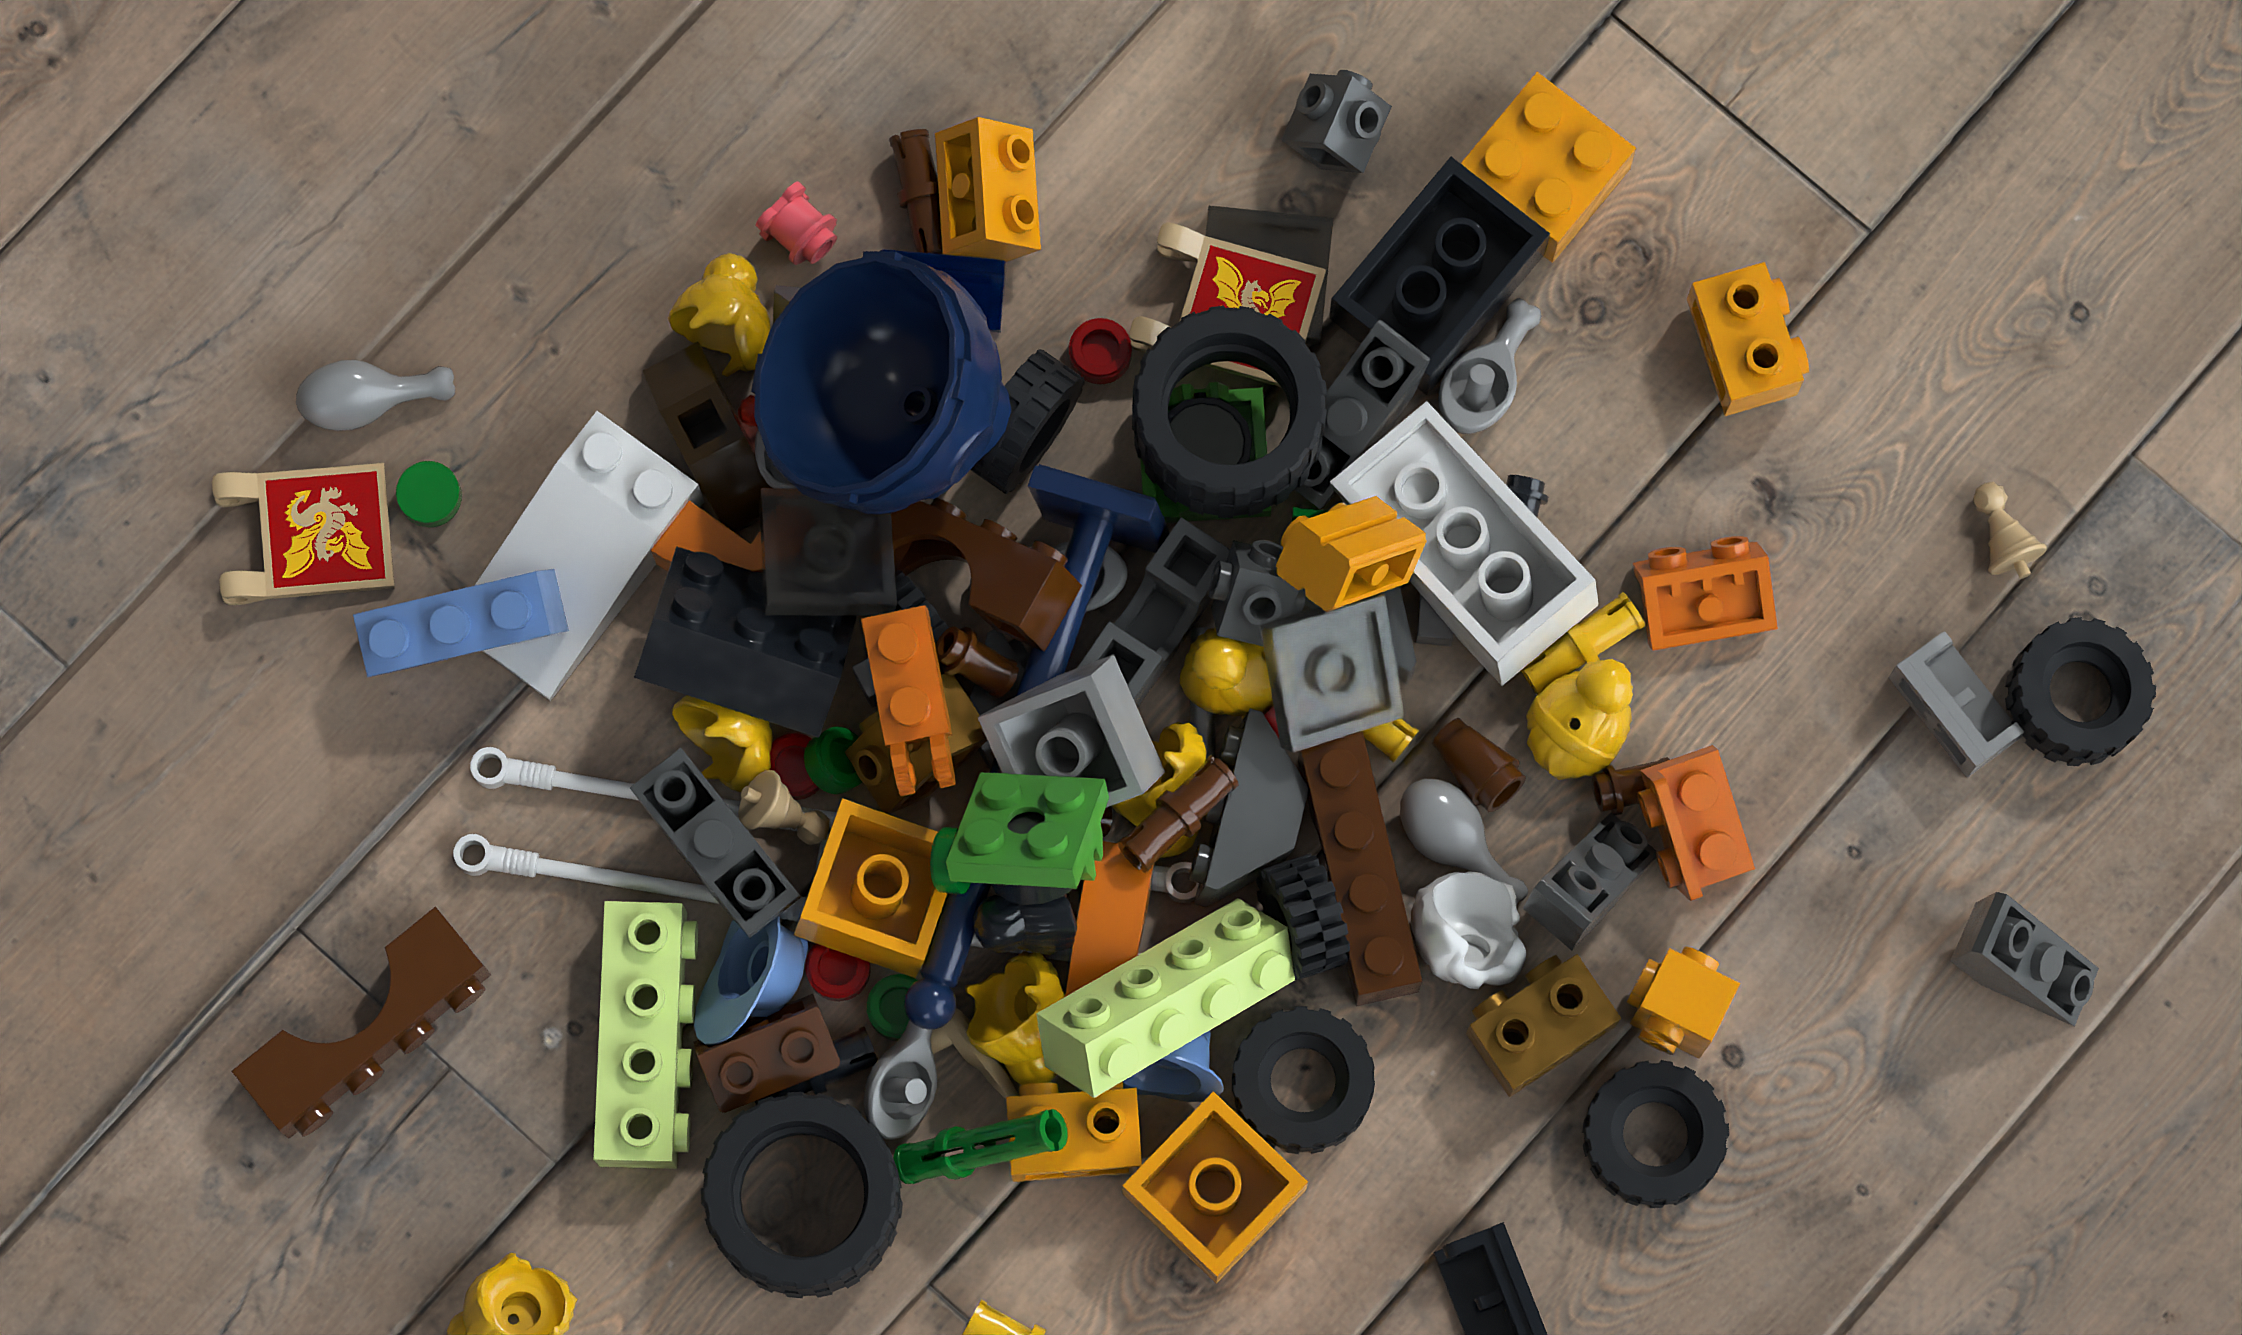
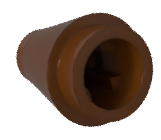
(1479, 765)

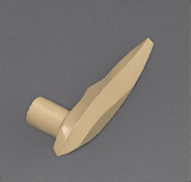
(955, 1033)

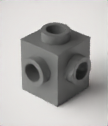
(1337, 121)
(1251, 592)

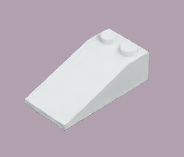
(597, 530)
(1486, 556)

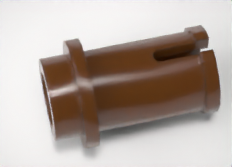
(963, 654)
(1619, 787)

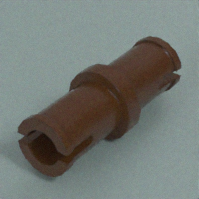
(919, 188)
(1178, 814)

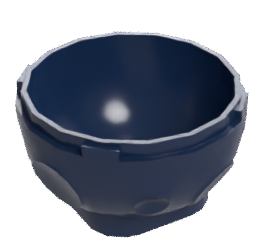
(879, 385)

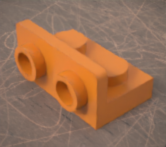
(1706, 593)
(1695, 820)

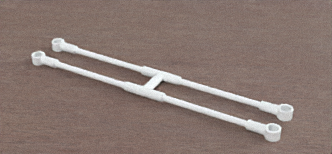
(529, 864)

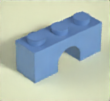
(460, 622)

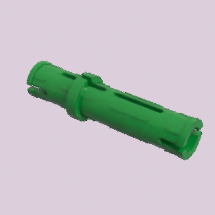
(928, 1160)

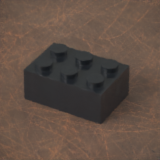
(1442, 269)
(723, 649)

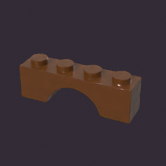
(1012, 585)
(1361, 867)
(301, 1078)

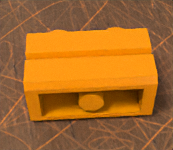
(1349, 553)

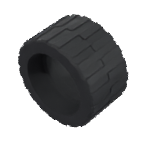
(1236, 337)
(750, 1135)

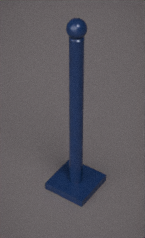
(1096, 515)

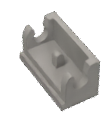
(1955, 704)

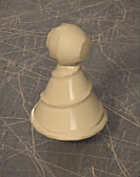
(2009, 542)
(769, 804)

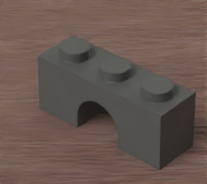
(1162, 609)

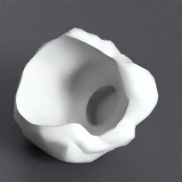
(1467, 930)

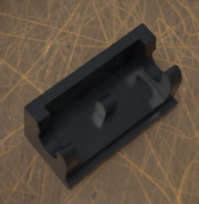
(1489, 1285)

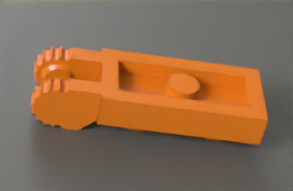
(909, 692)

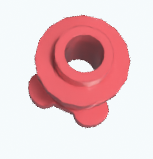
(798, 226)

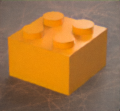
(1551, 160)
(874, 890)
(1214, 1187)

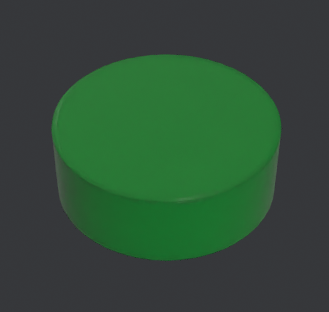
(428, 494)
(828, 763)
(939, 853)
(886, 1005)

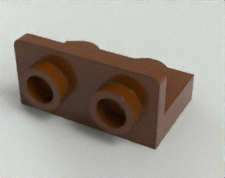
(768, 1055)

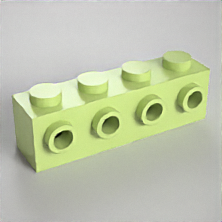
(1165, 997)
(642, 1035)

